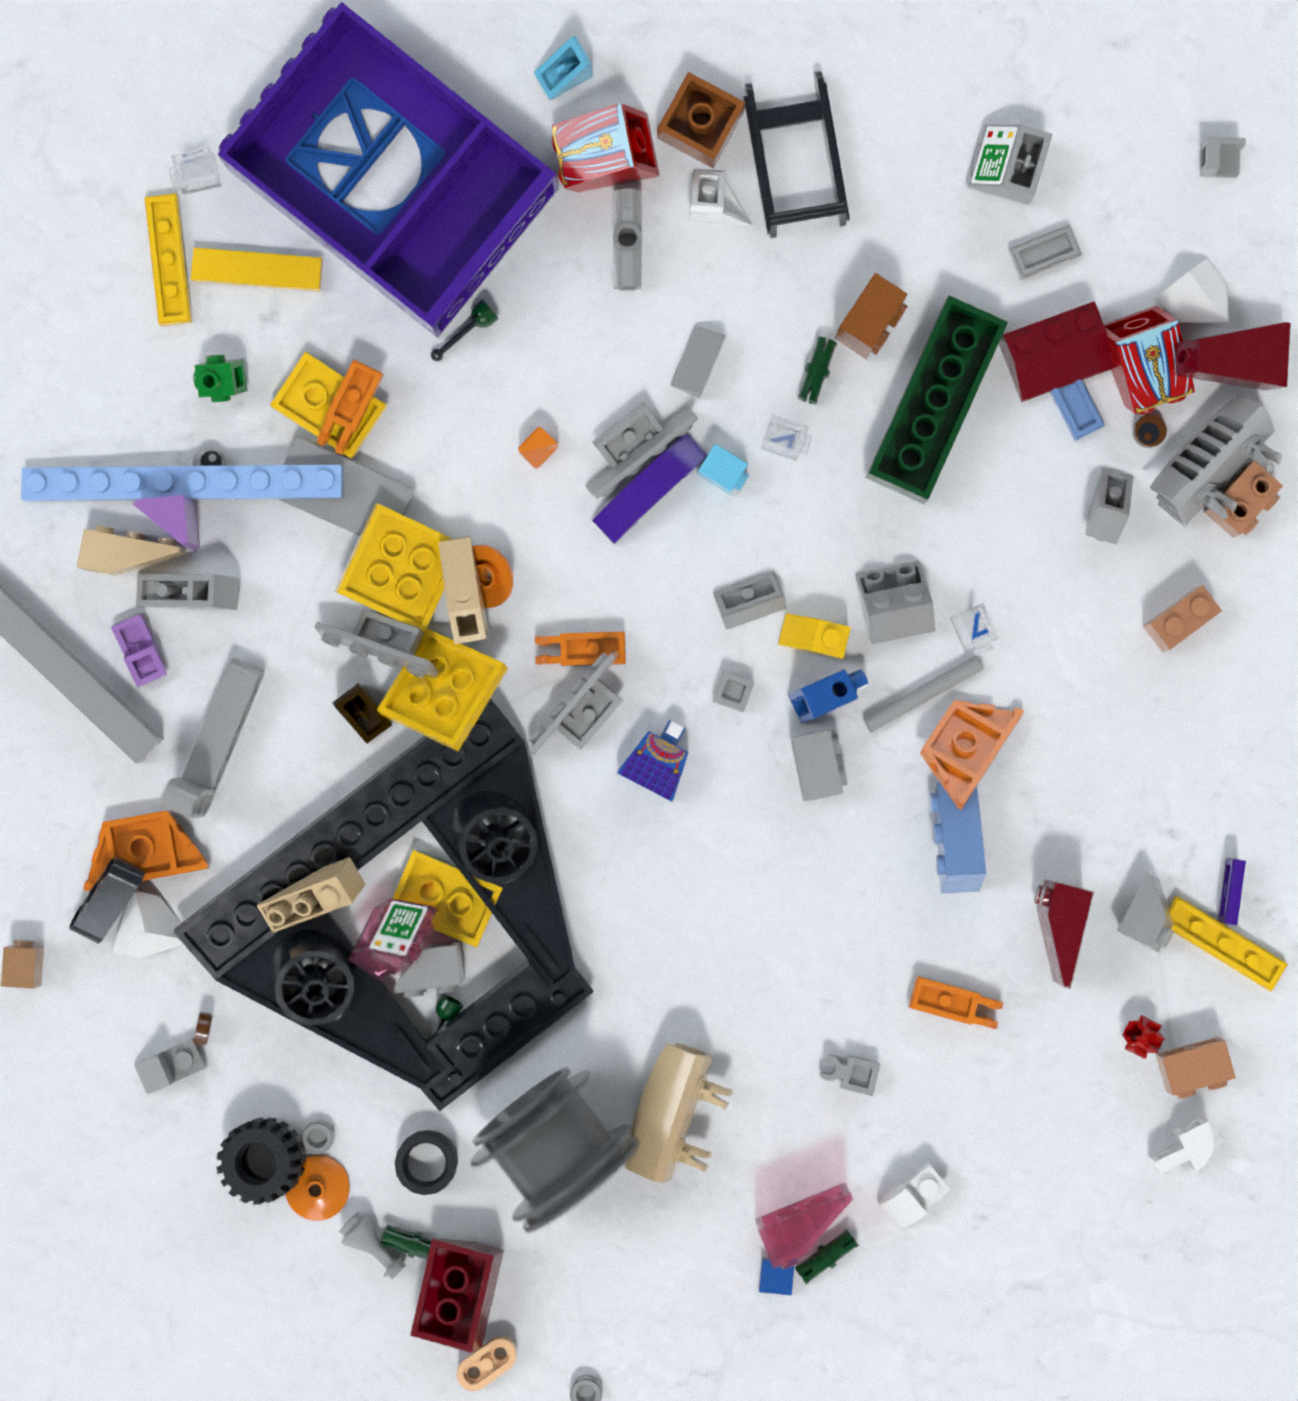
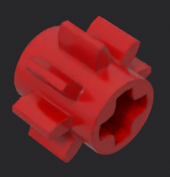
(1143, 1037)

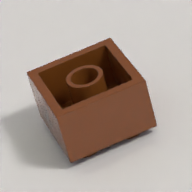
(700, 120)
(870, 316)

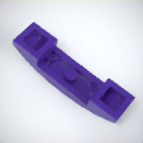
(649, 488)

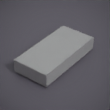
(1045, 252)

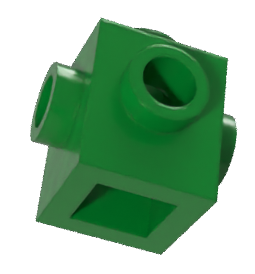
(220, 378)

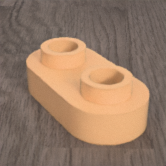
(487, 1362)

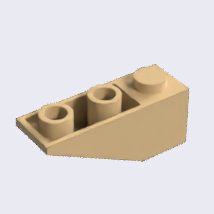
(117, 554)
(463, 591)
(313, 895)

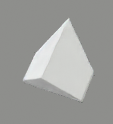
(715, 200)
(1197, 296)
(146, 927)

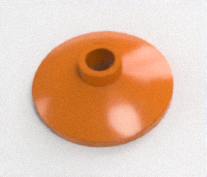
(499, 586)
(334, 1189)

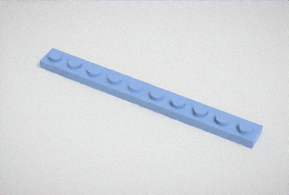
(195, 482)

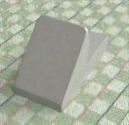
(170, 1066)

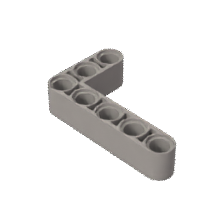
(216, 742)

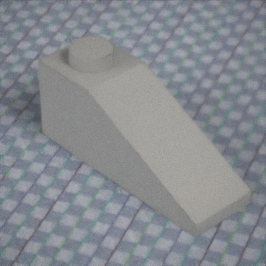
(187, 591)

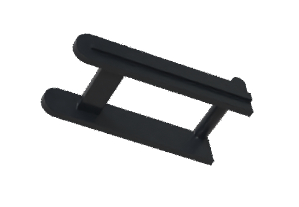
(789, 116)

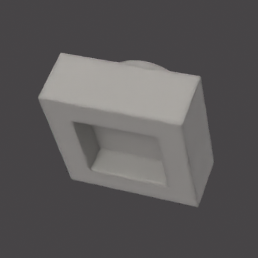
(733, 691)

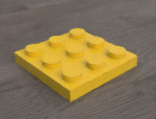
(396, 568)
(450, 703)

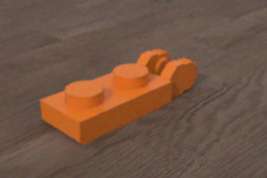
(350, 403)
(583, 648)
(951, 1002)

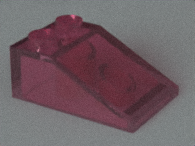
(796, 1227)

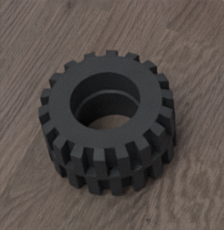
(236, 1168)

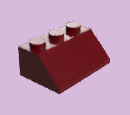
(1057, 351)
(457, 1293)

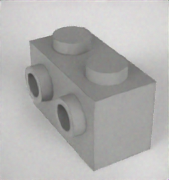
(818, 765)

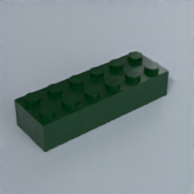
(936, 399)

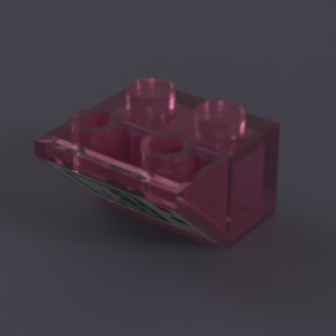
(392, 937)

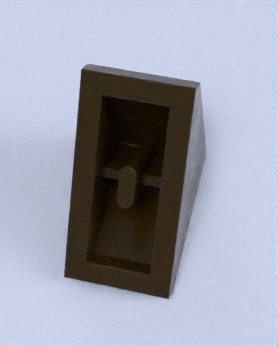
(361, 712)

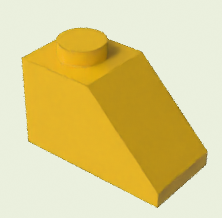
(814, 636)

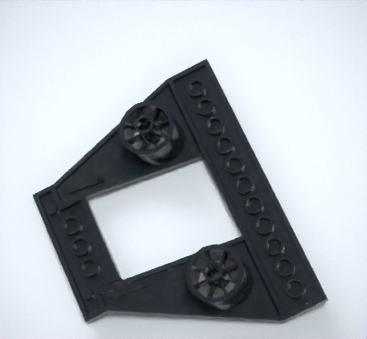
(450, 796)

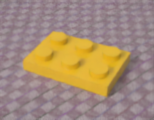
(308, 397)
(443, 886)

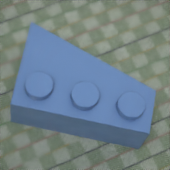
(959, 842)

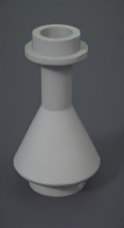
(361, 1235)

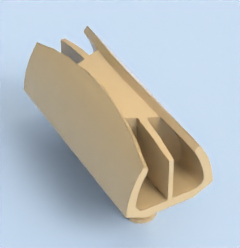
(667, 1111)

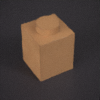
(22, 965)

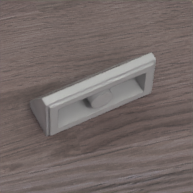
(698, 361)
(750, 600)

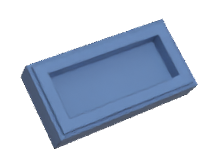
(1077, 409)

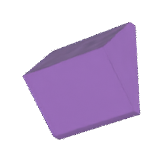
(175, 516)

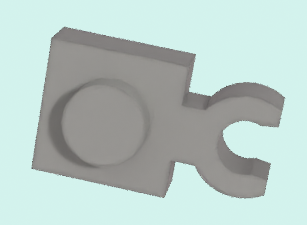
(856, 1075)

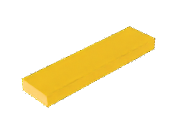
(168, 259)
(256, 269)
(1225, 944)

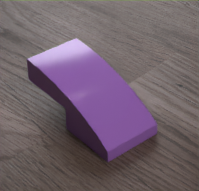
(139, 649)

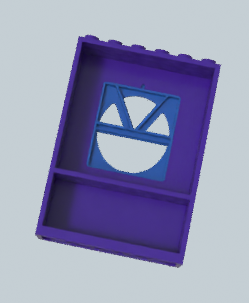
(473, 184)

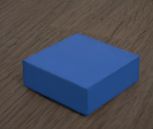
(775, 1279)

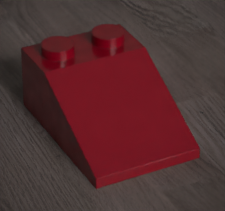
(1063, 920)

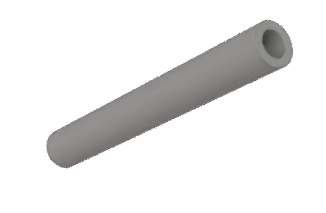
(923, 693)

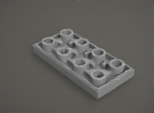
(360, 489)

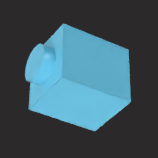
(723, 470)

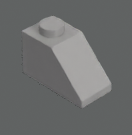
(1110, 506)
(1148, 916)

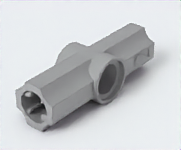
(627, 219)

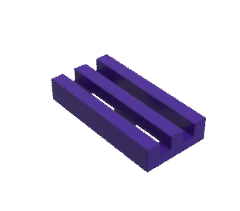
(1231, 891)

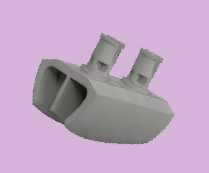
(1213, 458)

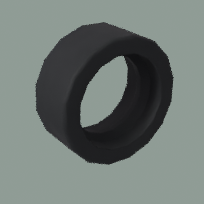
(429, 1187)

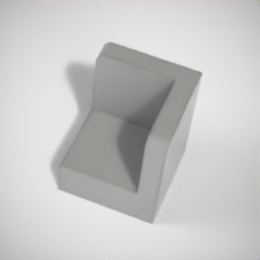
(1221, 156)

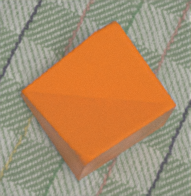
(537, 447)

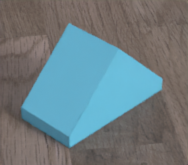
(564, 69)

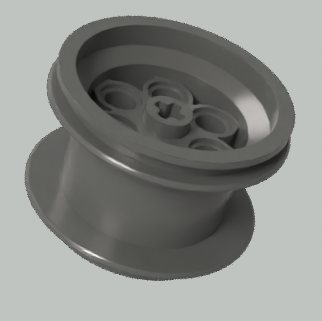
(553, 1148)

